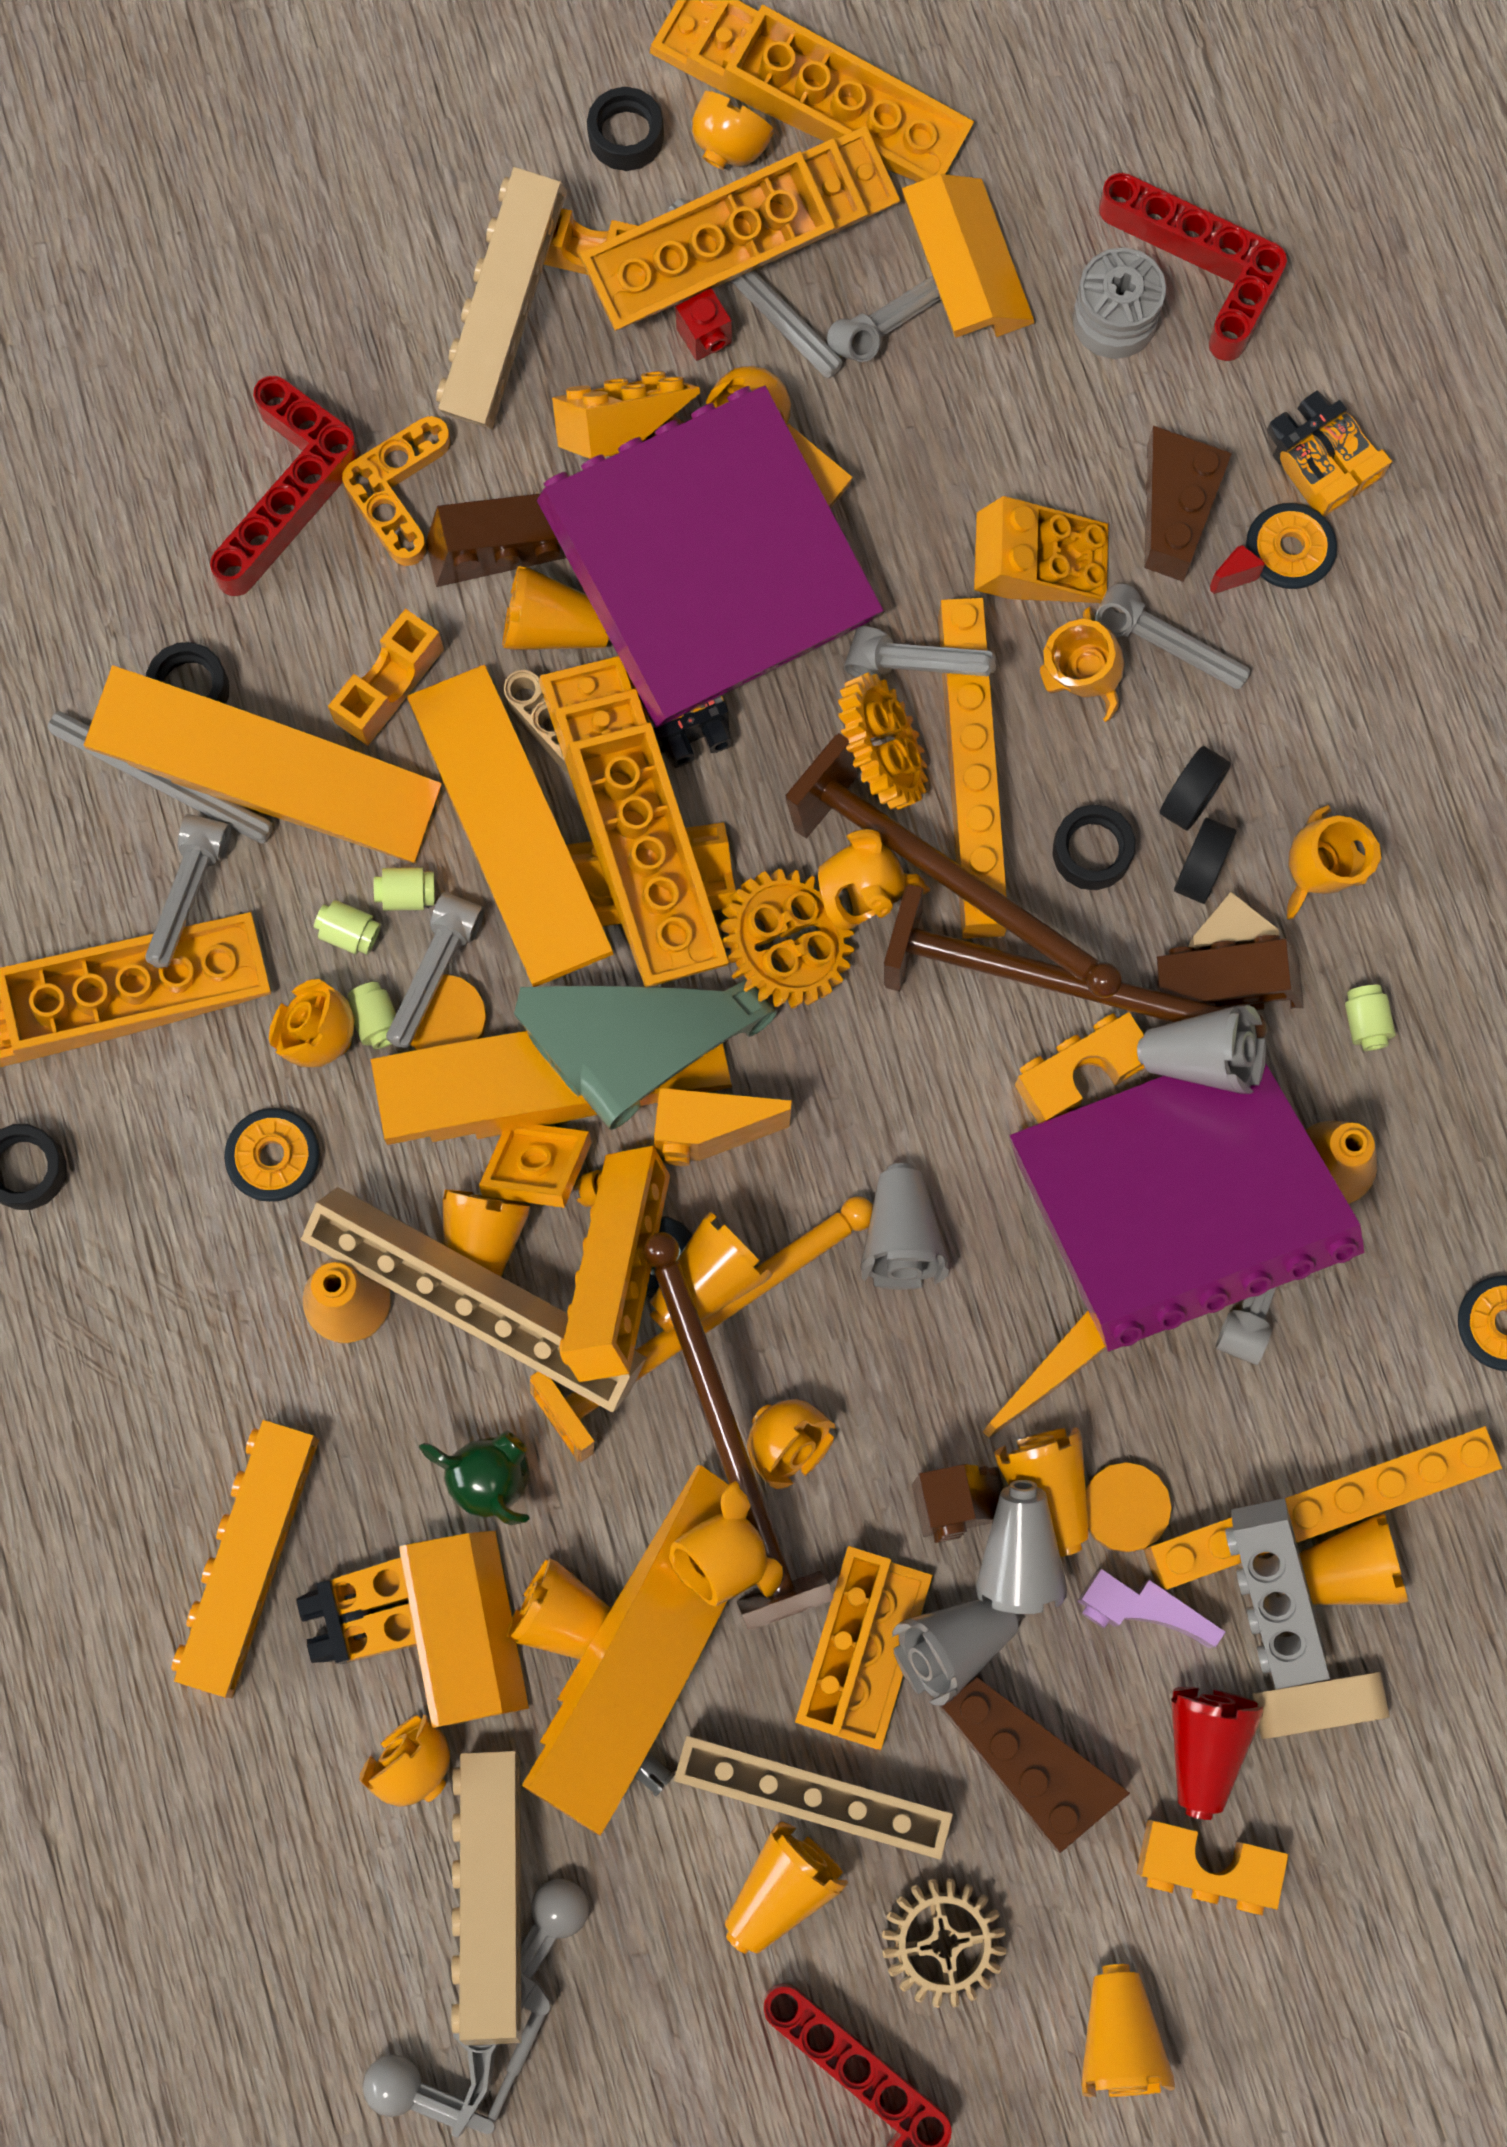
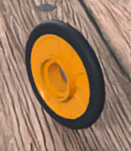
(1301, 523)
(276, 1181)
(1477, 1322)

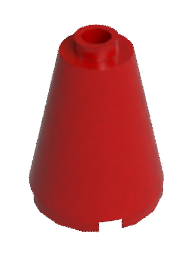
(1210, 1746)

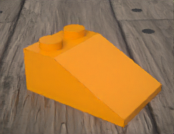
(706, 1124)

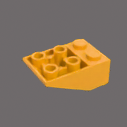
(609, 416)
(1039, 553)

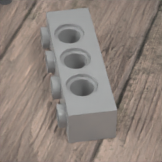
(1269, 1529)

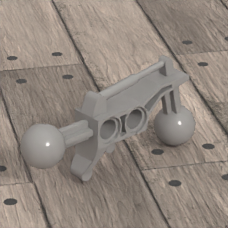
(395, 2084)

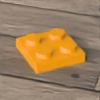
(536, 1165)

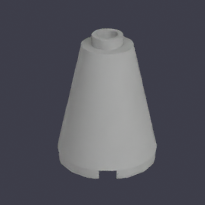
(1208, 1049)
(903, 1233)
(1022, 1554)
(951, 1646)

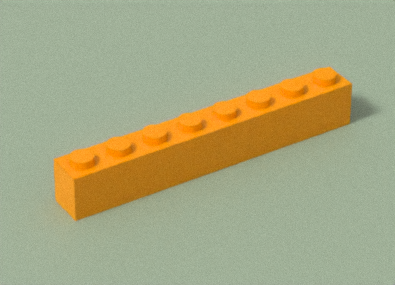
(972, 763)
(1335, 1504)

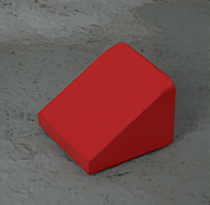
(1237, 570)

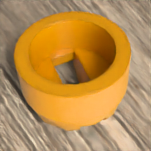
(587, 1188)

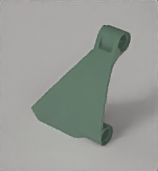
(630, 1040)

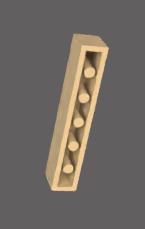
(501, 297)
(813, 1797)
(488, 1899)

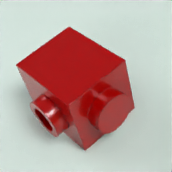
(703, 324)

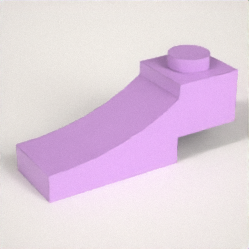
(1113, 1602)

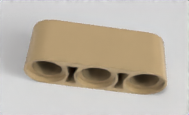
(533, 712)
(1322, 1705)

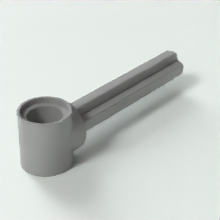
(873, 327)
(1165, 635)
(878, 654)
(201, 845)
(454, 924)
(1246, 1331)

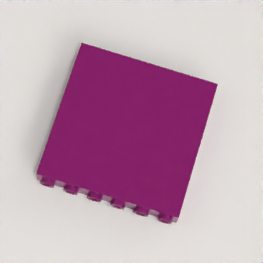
(708, 553)
(1183, 1201)

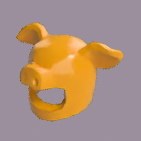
(1084, 661)
(1326, 857)
(870, 876)
(727, 1553)

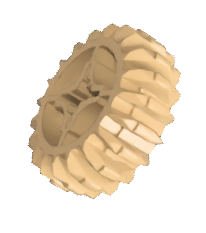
(906, 1949)

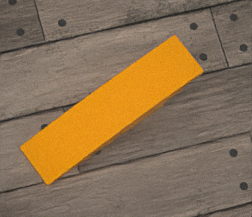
(809, 83)
(739, 227)
(261, 764)
(633, 820)
(509, 826)
(115, 992)
(496, 1088)
(1069, 1357)
(629, 1674)

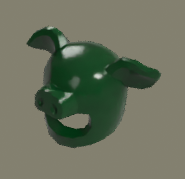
(486, 1475)

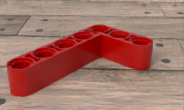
(1201, 251)
(289, 487)
(870, 2086)

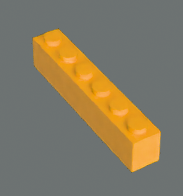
(613, 1267)
(245, 1559)

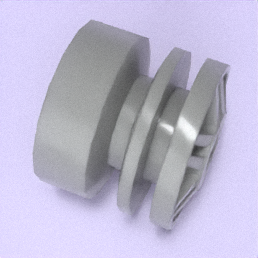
(1112, 322)

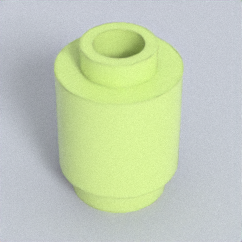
(404, 889)
(347, 927)
(372, 1013)
(1369, 1017)

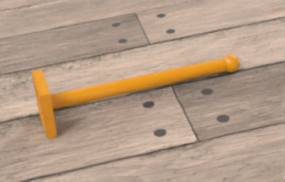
(567, 1411)

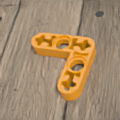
(383, 478)

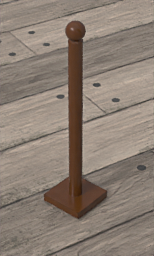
(826, 787)
(908, 940)
(791, 1596)

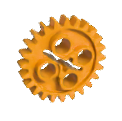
(872, 715)
(801, 975)

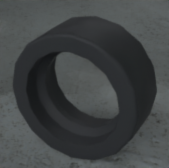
(619, 101)
(191, 652)
(1195, 788)
(1108, 819)
(1205, 860)
(55, 1169)

